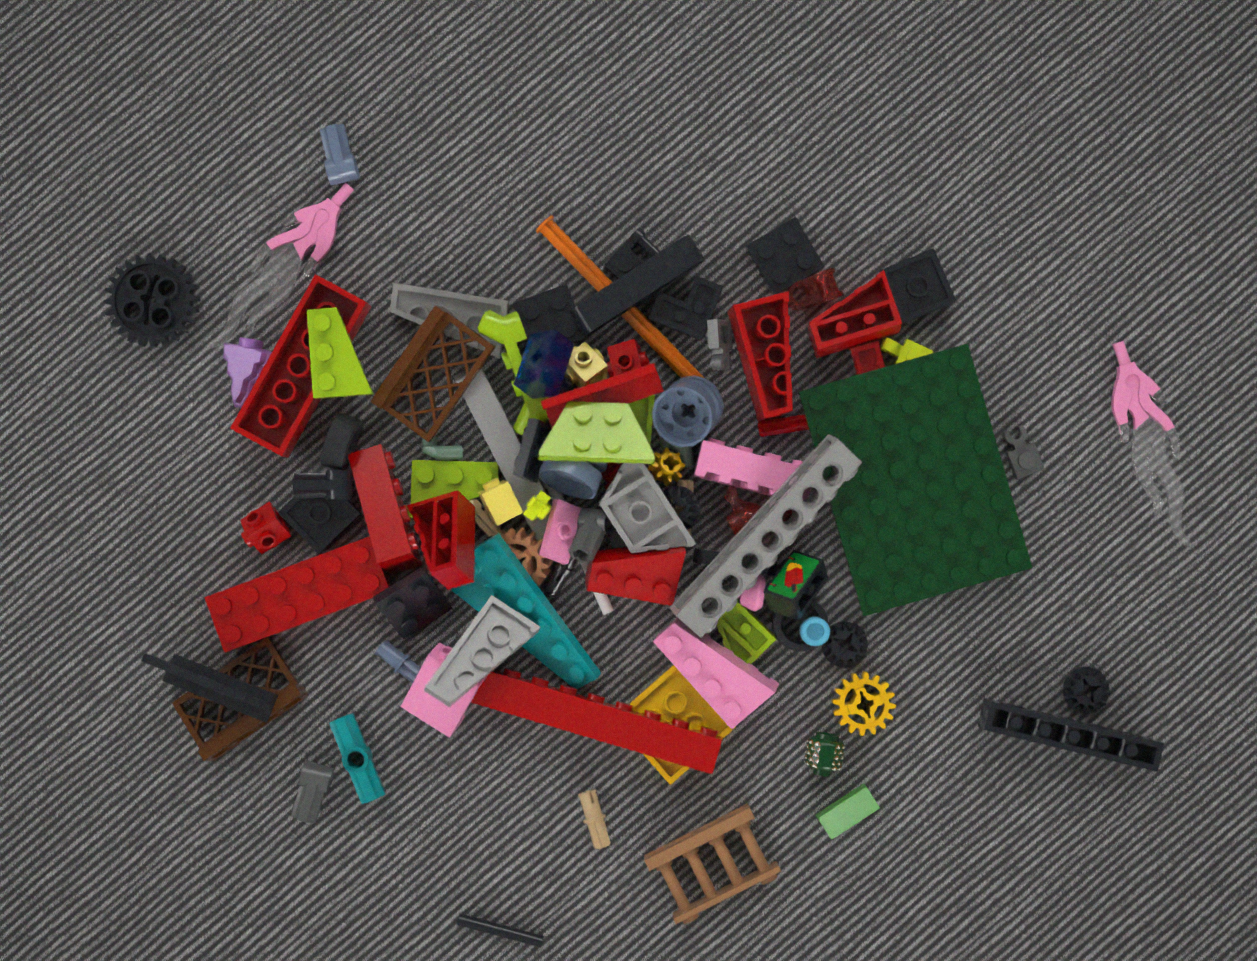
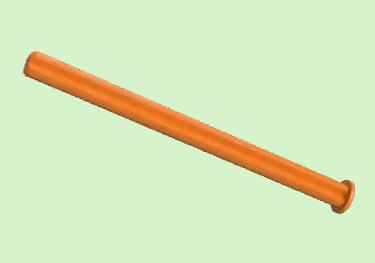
(634, 316)

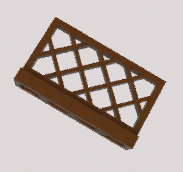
(412, 359)
(245, 725)

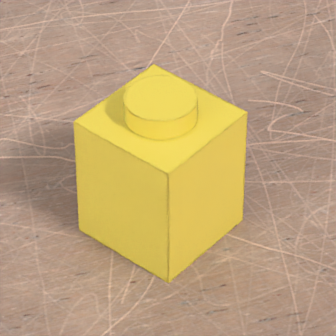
(499, 501)

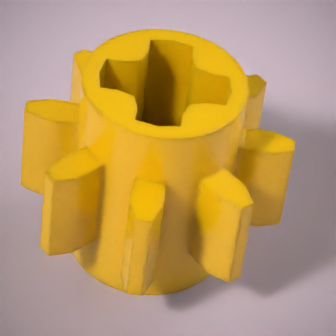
(671, 461)

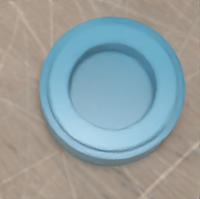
(814, 631)

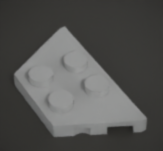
(642, 511)

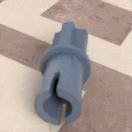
(398, 660)

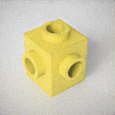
(586, 366)

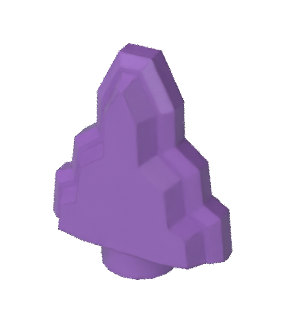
(244, 366)

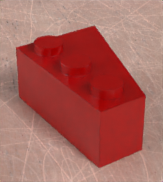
(856, 320)
(447, 537)

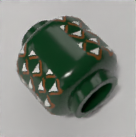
(824, 753)

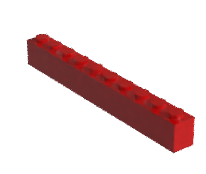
(600, 720)

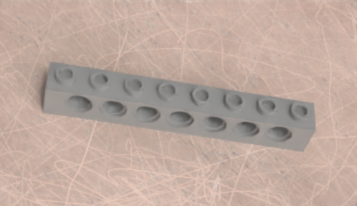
(766, 519)

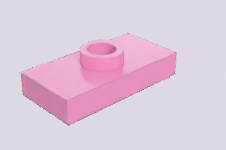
(560, 531)

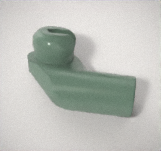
(442, 452)
(686, 453)

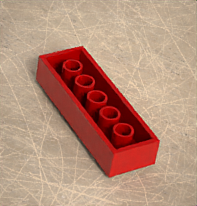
(283, 393)
(297, 594)

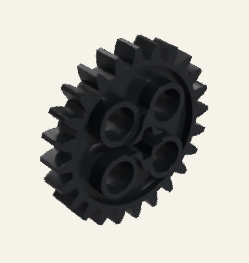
(177, 305)

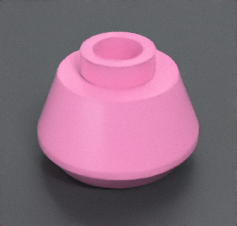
(754, 597)

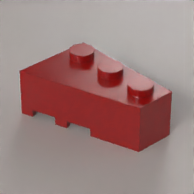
(637, 576)

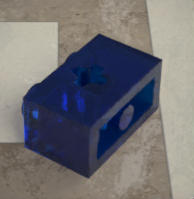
(544, 364)

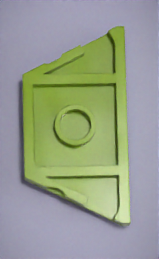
(597, 435)

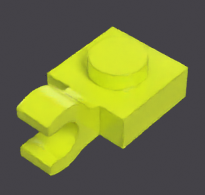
(904, 352)
(538, 506)

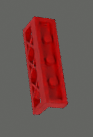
(616, 389)

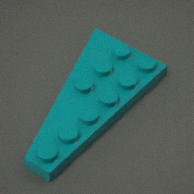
(504, 577)

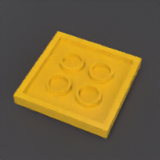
(677, 698)

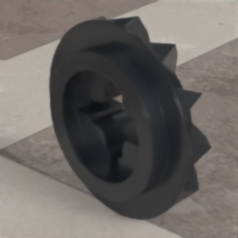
(684, 497)
(858, 640)
(1074, 684)

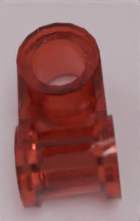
(819, 290)

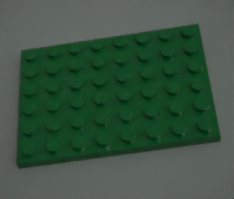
(931, 484)

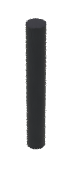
(500, 930)

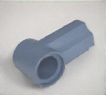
(340, 162)

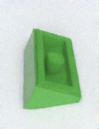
(847, 811)

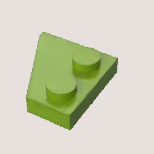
(744, 633)

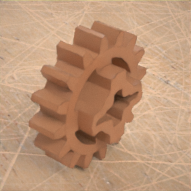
(528, 547)

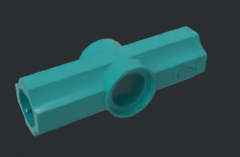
(363, 776)

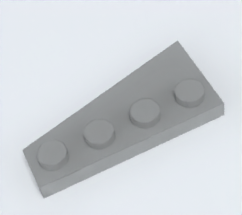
(417, 302)
(482, 647)

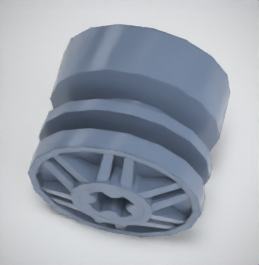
(675, 420)
(573, 477)

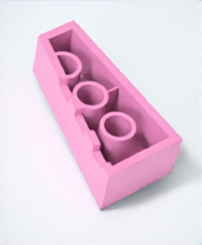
(743, 468)
(715, 672)

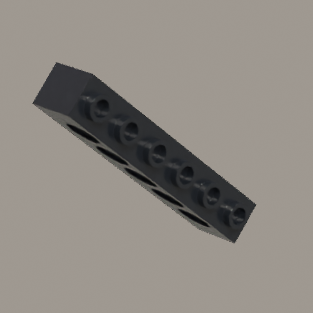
(1070, 735)

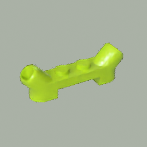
(508, 331)

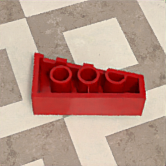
(765, 352)
(384, 510)

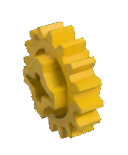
(876, 699)

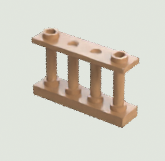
(688, 847)

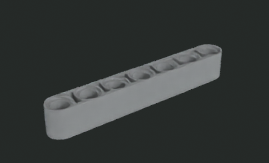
(501, 441)

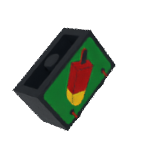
(796, 584)

